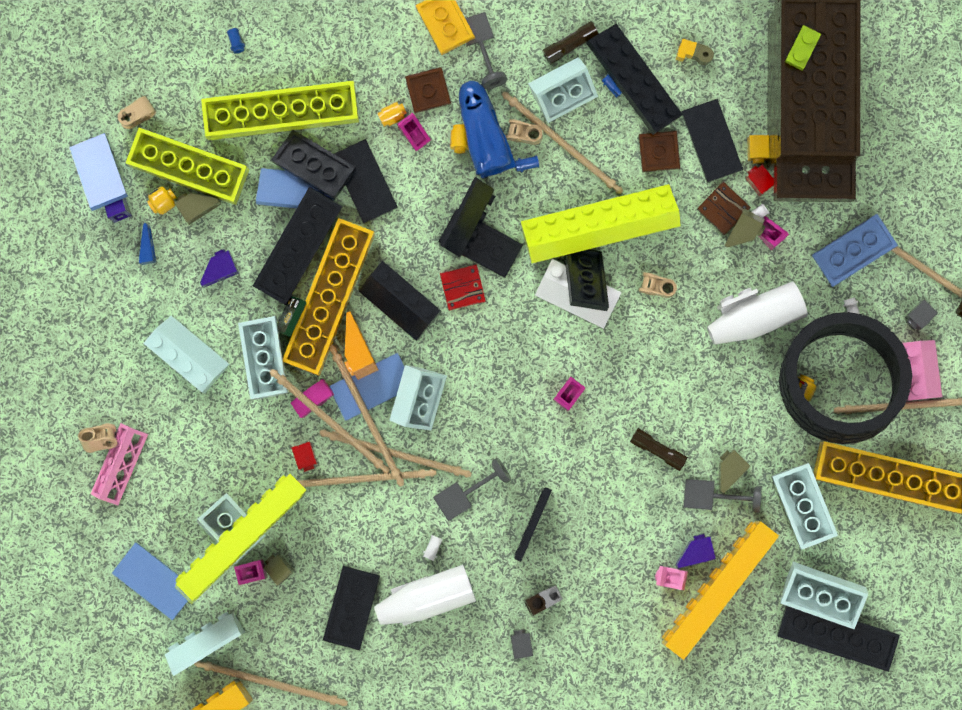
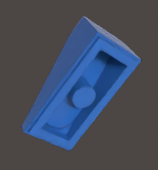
(147, 250)

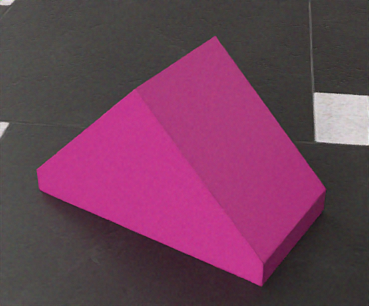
(413, 132)
(772, 234)
(569, 394)
(250, 572)

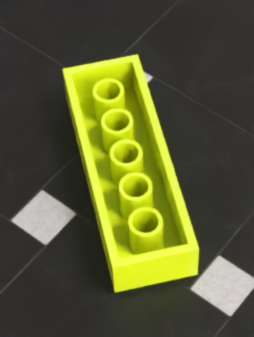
(187, 166)

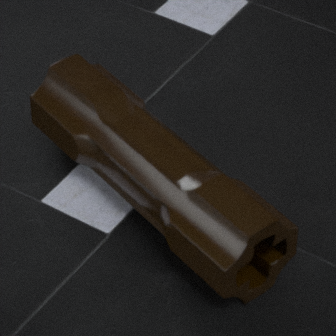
(559, 49)
(670, 456)

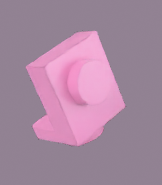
(671, 577)

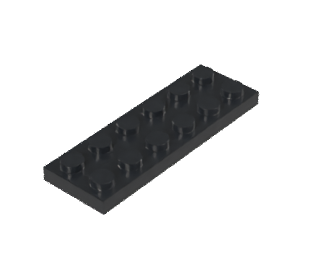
(634, 79)
(297, 245)
(863, 644)

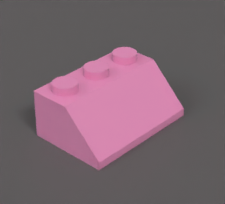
(925, 370)

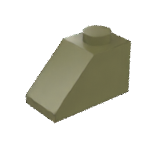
(195, 206)
(746, 229)
(730, 469)
(278, 569)

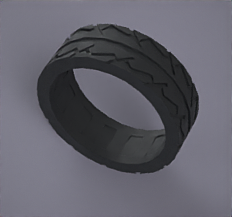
(868, 331)

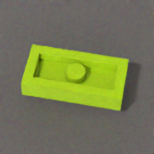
(802, 47)

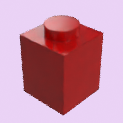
(760, 179)
(305, 456)

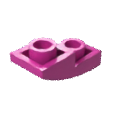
(318, 393)

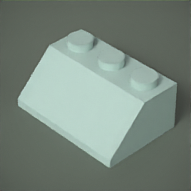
(563, 89)
(418, 398)
(220, 518)

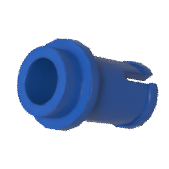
(235, 40)
(611, 86)
(527, 163)

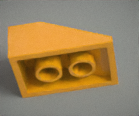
(357, 353)

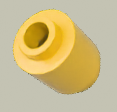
(392, 114)
(458, 139)

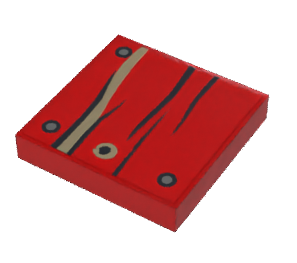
(462, 287)

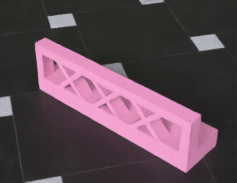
(115, 462)

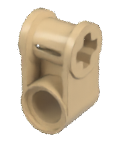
(138, 112)
(522, 132)
(656, 285)
(98, 438)

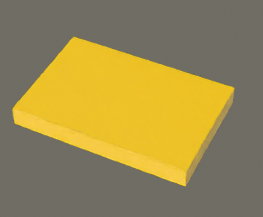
(445, 24)

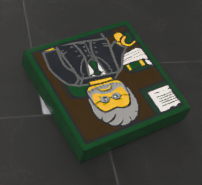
(290, 316)

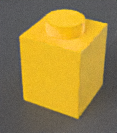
(758, 148)

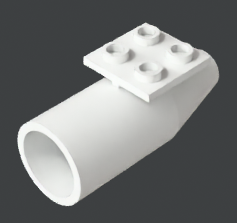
(755, 315)
(426, 597)

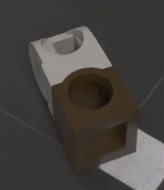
(542, 600)

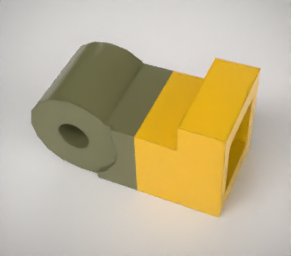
(694, 51)

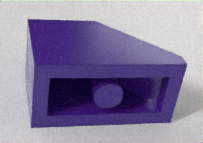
(118, 210)
(219, 268)
(697, 551)

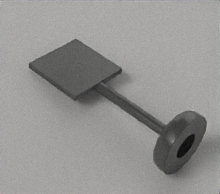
(482, 31)
(700, 495)
(454, 501)

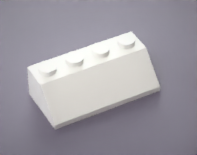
(555, 291)

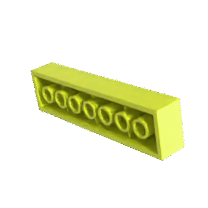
(280, 110)
(600, 223)
(237, 541)

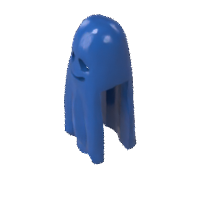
(485, 138)

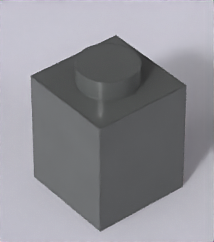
(920, 315)
(521, 644)

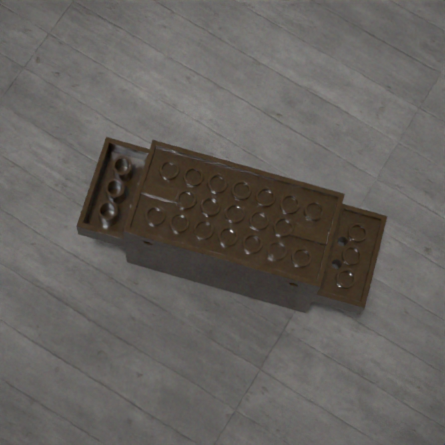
(814, 110)

